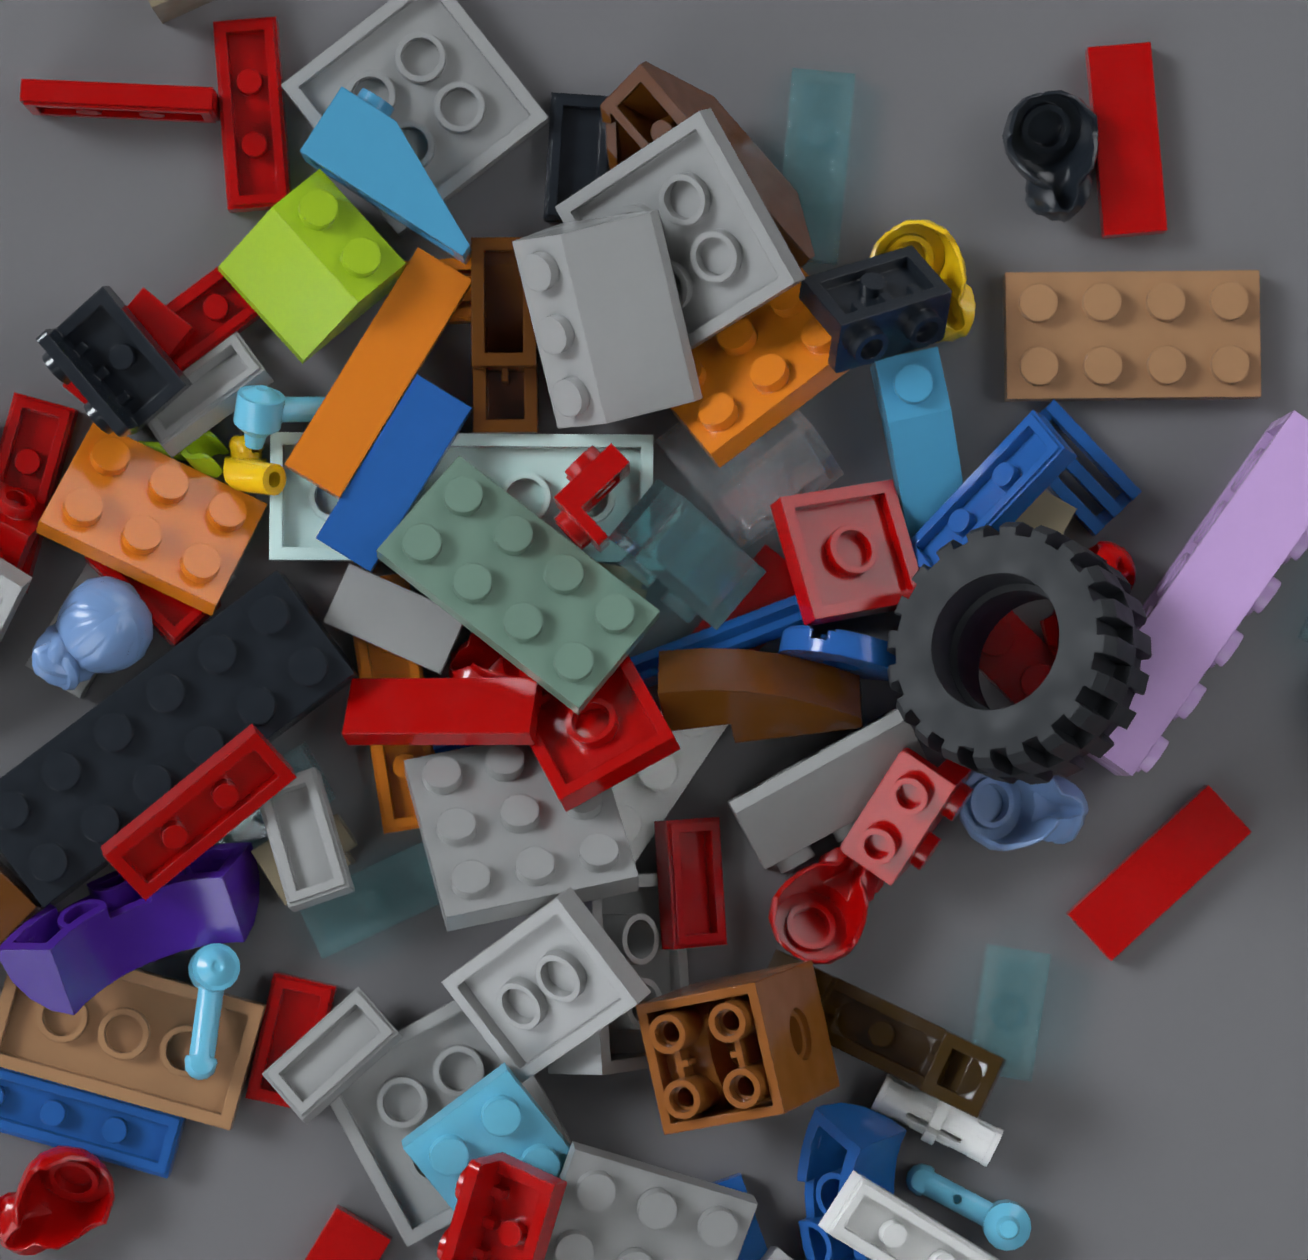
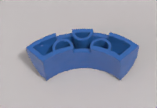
(836, 1143)

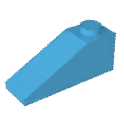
(373, 159)
(918, 432)

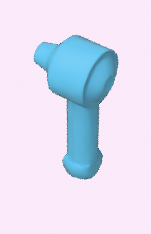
(263, 409)
(211, 971)
(1002, 1222)

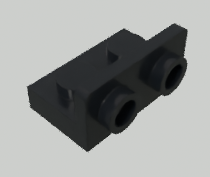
(878, 307)

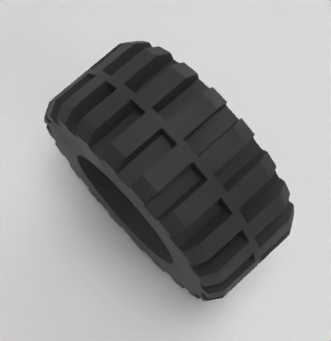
(956, 611)

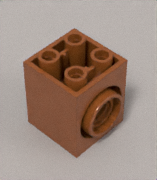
(738, 1047)

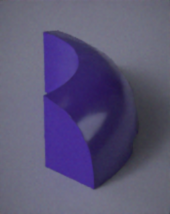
(90, 944)

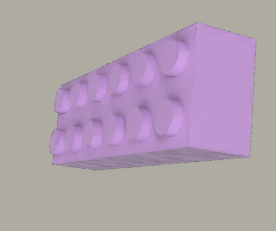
(1214, 585)

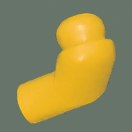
(249, 472)

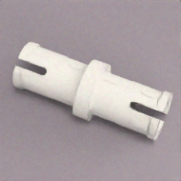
(937, 1120)

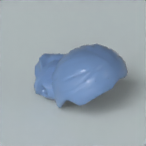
(97, 631)
(1022, 814)

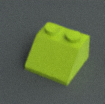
(312, 266)

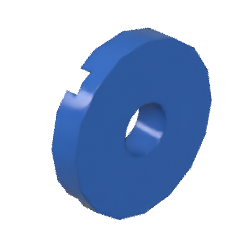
(840, 649)

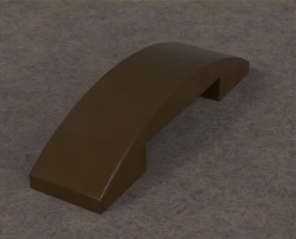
(905, 1043)

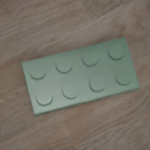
(518, 584)

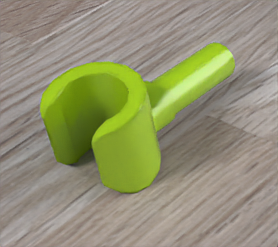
(198, 453)

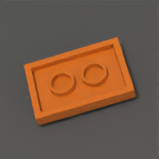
(757, 375)
(152, 518)

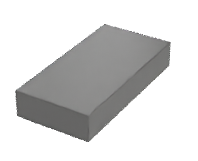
(211, 395)
(393, 619)
(306, 842)
(332, 1055)

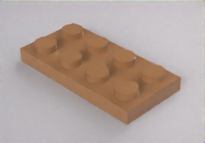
(1132, 335)
(134, 1045)

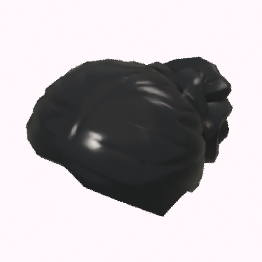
(1055, 148)

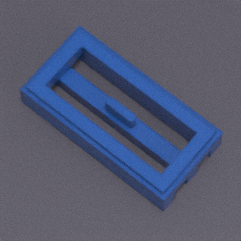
(1102, 462)

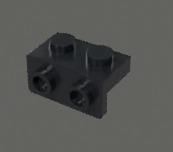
(113, 364)

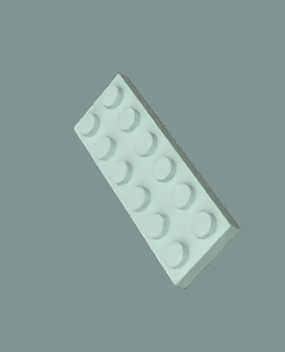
(521, 464)

